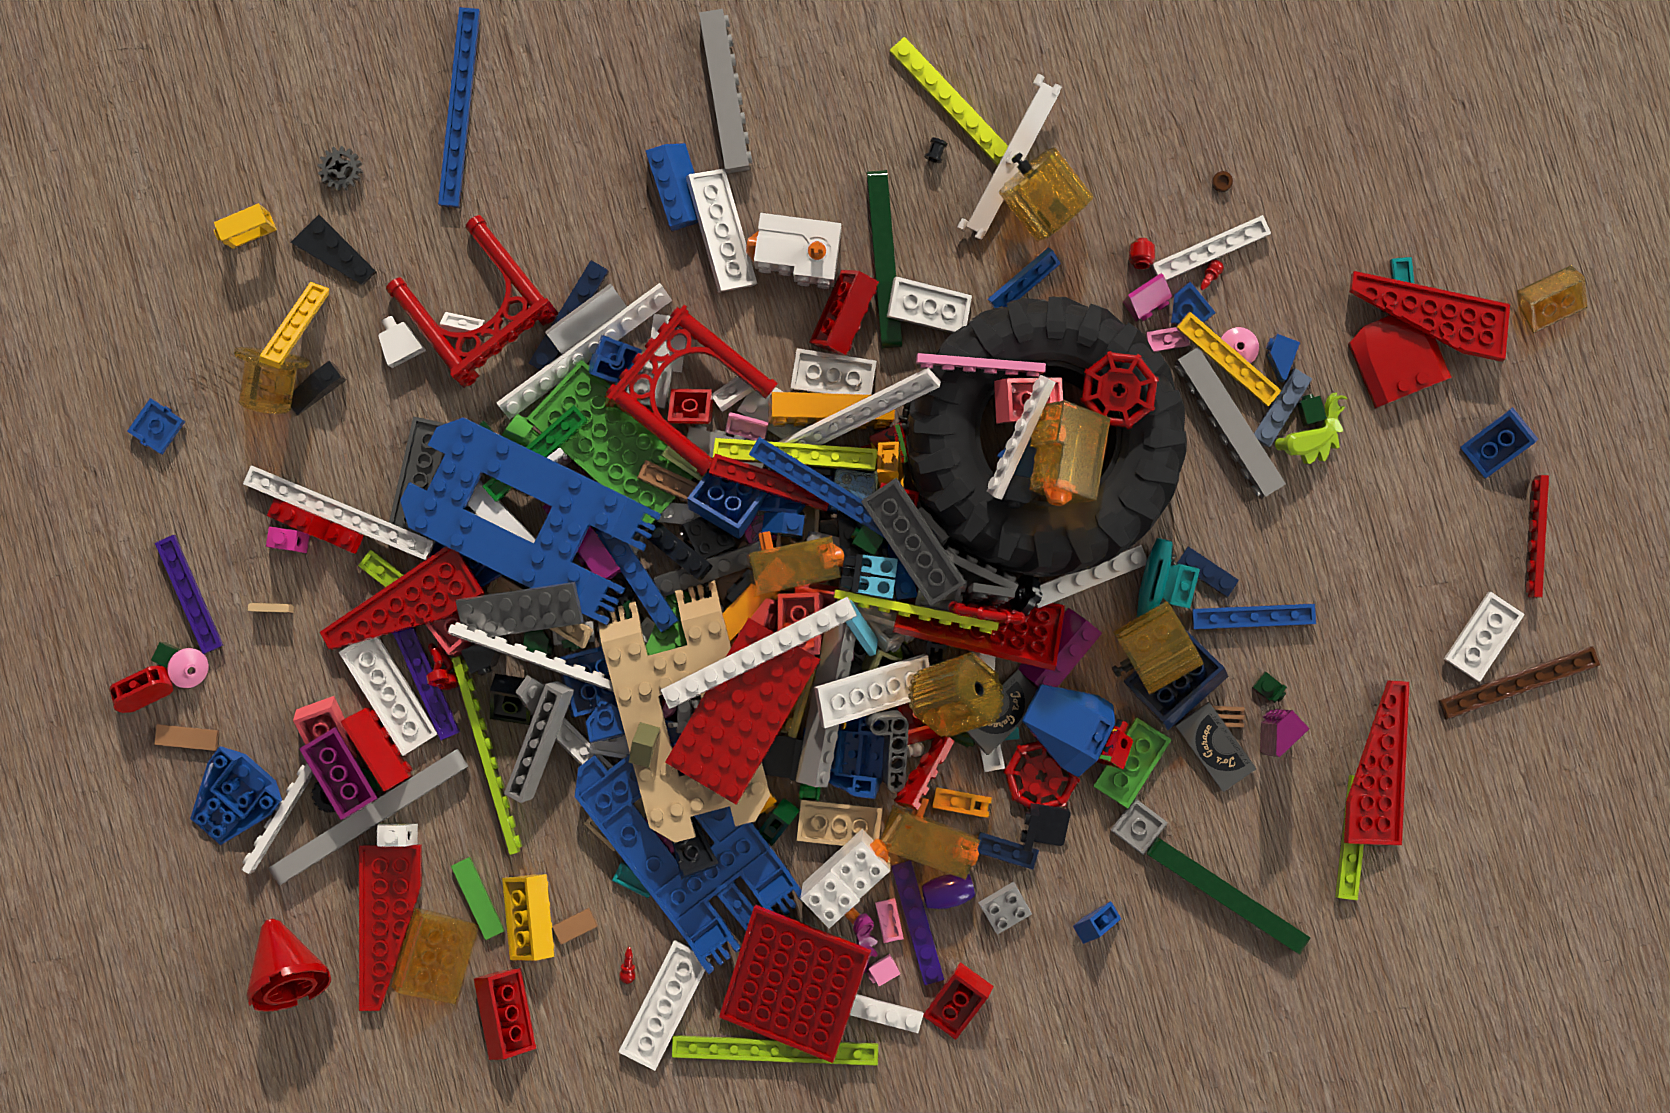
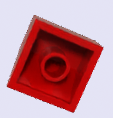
(690, 406)

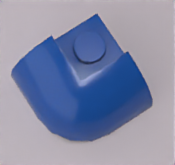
(612, 358)

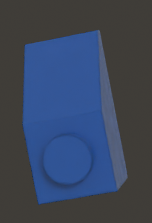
(1281, 355)
(783, 524)
(1097, 922)

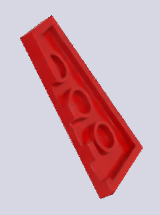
(924, 772)

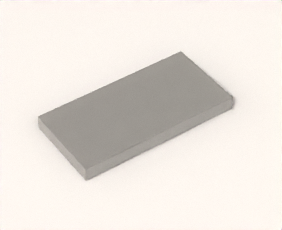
(585, 319)

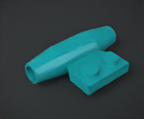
(1165, 581)

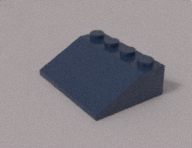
(1182, 695)

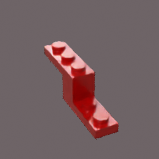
(315, 525)

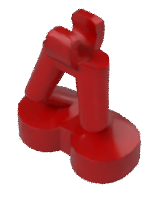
(438, 676)

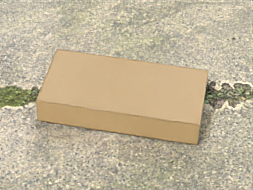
(266, 607)

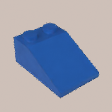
(1499, 443)

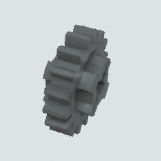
(336, 161)

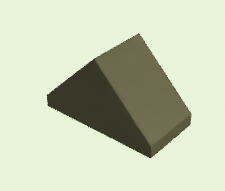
(644, 744)

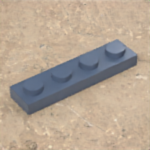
(1282, 407)

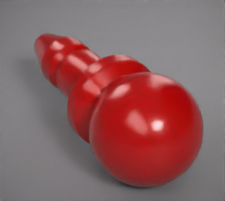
(1213, 269)
(627, 972)

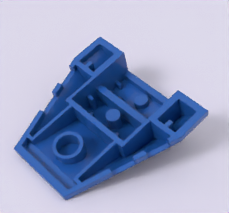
(857, 759)

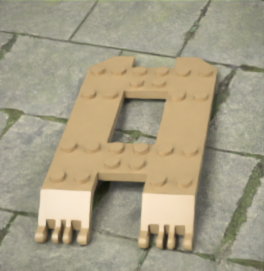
(637, 687)

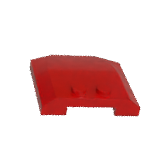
(1396, 359)

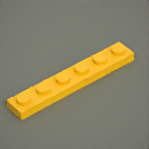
(294, 325)
(1228, 359)

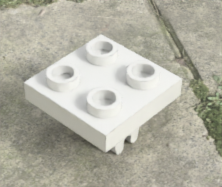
(662, 387)

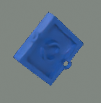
(156, 426)

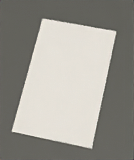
(677, 343)

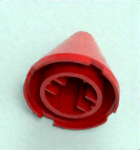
(283, 970)

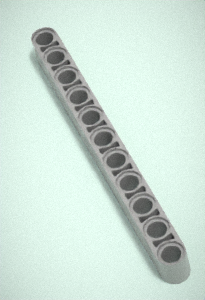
(368, 817)

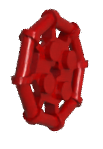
(1128, 380)
(986, 612)
(1033, 785)

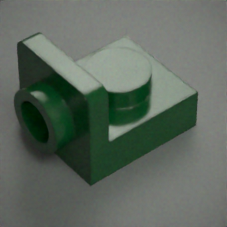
(1270, 688)

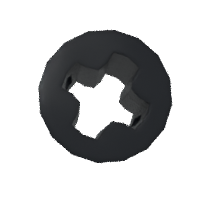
(936, 149)

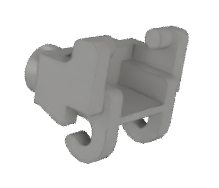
(684, 714)

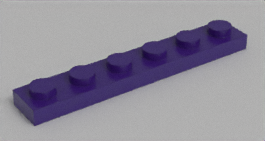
(189, 594)
(432, 696)
(917, 922)

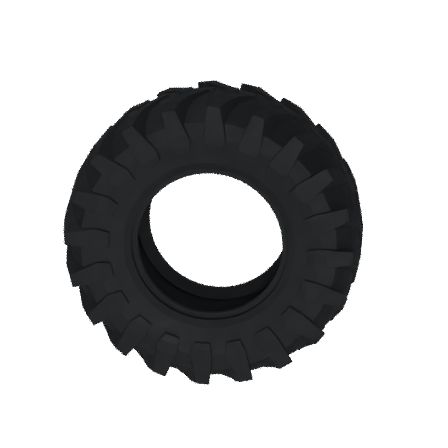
(1040, 537)

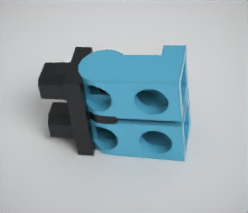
(863, 572)

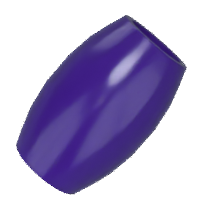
(947, 891)

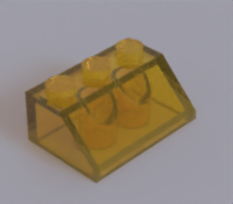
(1553, 298)

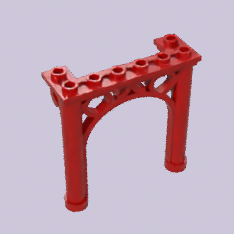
(464, 369)
(653, 421)

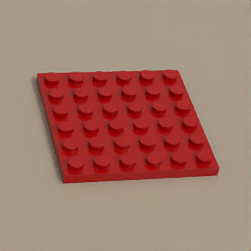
(794, 983)

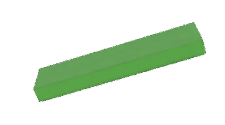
(477, 898)

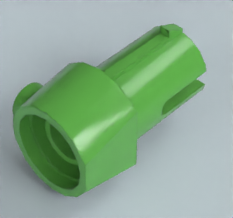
(520, 431)

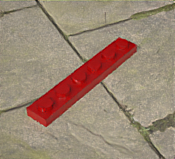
(763, 480)
(1537, 527)

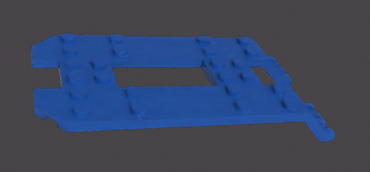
(574, 503)
(738, 849)

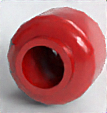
(1142, 253)

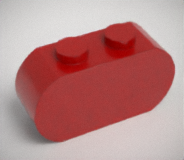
(140, 689)

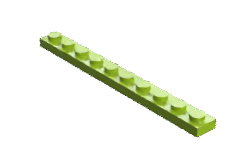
(489, 763)
(767, 1050)

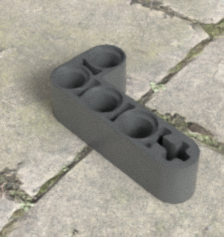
(891, 752)

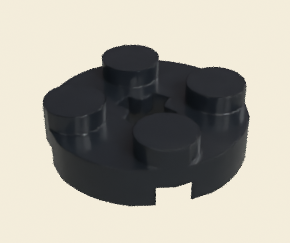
(1026, 594)

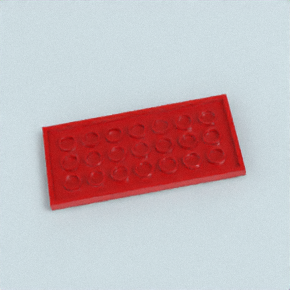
(1029, 643)
(741, 718)

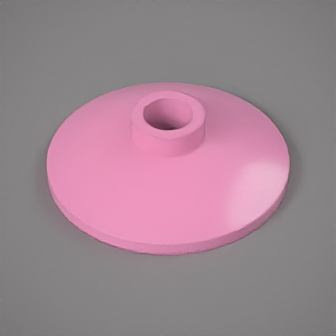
(1247, 338)
(181, 662)

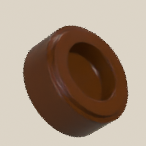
(1222, 181)

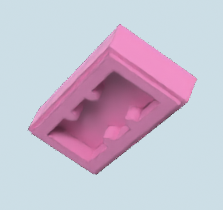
(746, 426)
(889, 920)

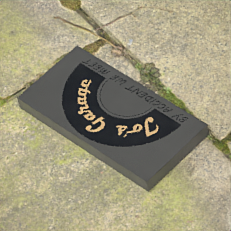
(1017, 697)
(1215, 746)

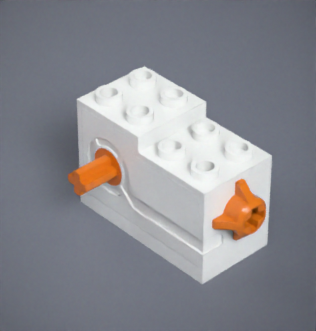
(796, 247)
(846, 878)

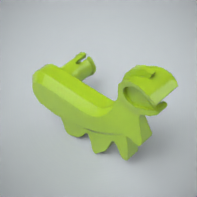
(1317, 441)

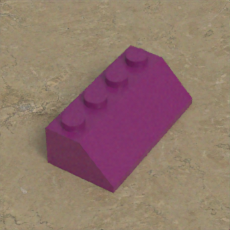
(1075, 641)
(1280, 731)
(338, 774)

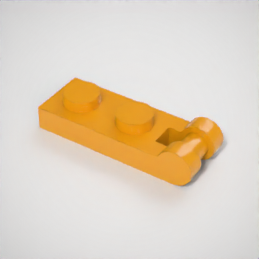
(961, 802)

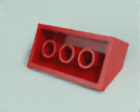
(844, 311)
(377, 749)
(504, 1014)

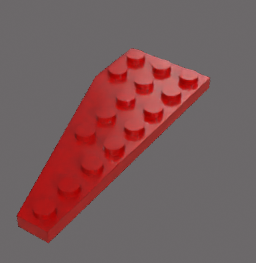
(1456, 319)
(410, 601)
(1378, 788)
(387, 897)

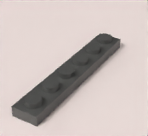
(722, 565)

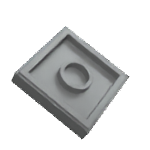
(1139, 826)

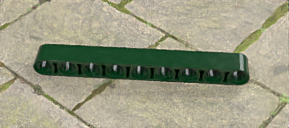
(883, 254)
(1228, 895)

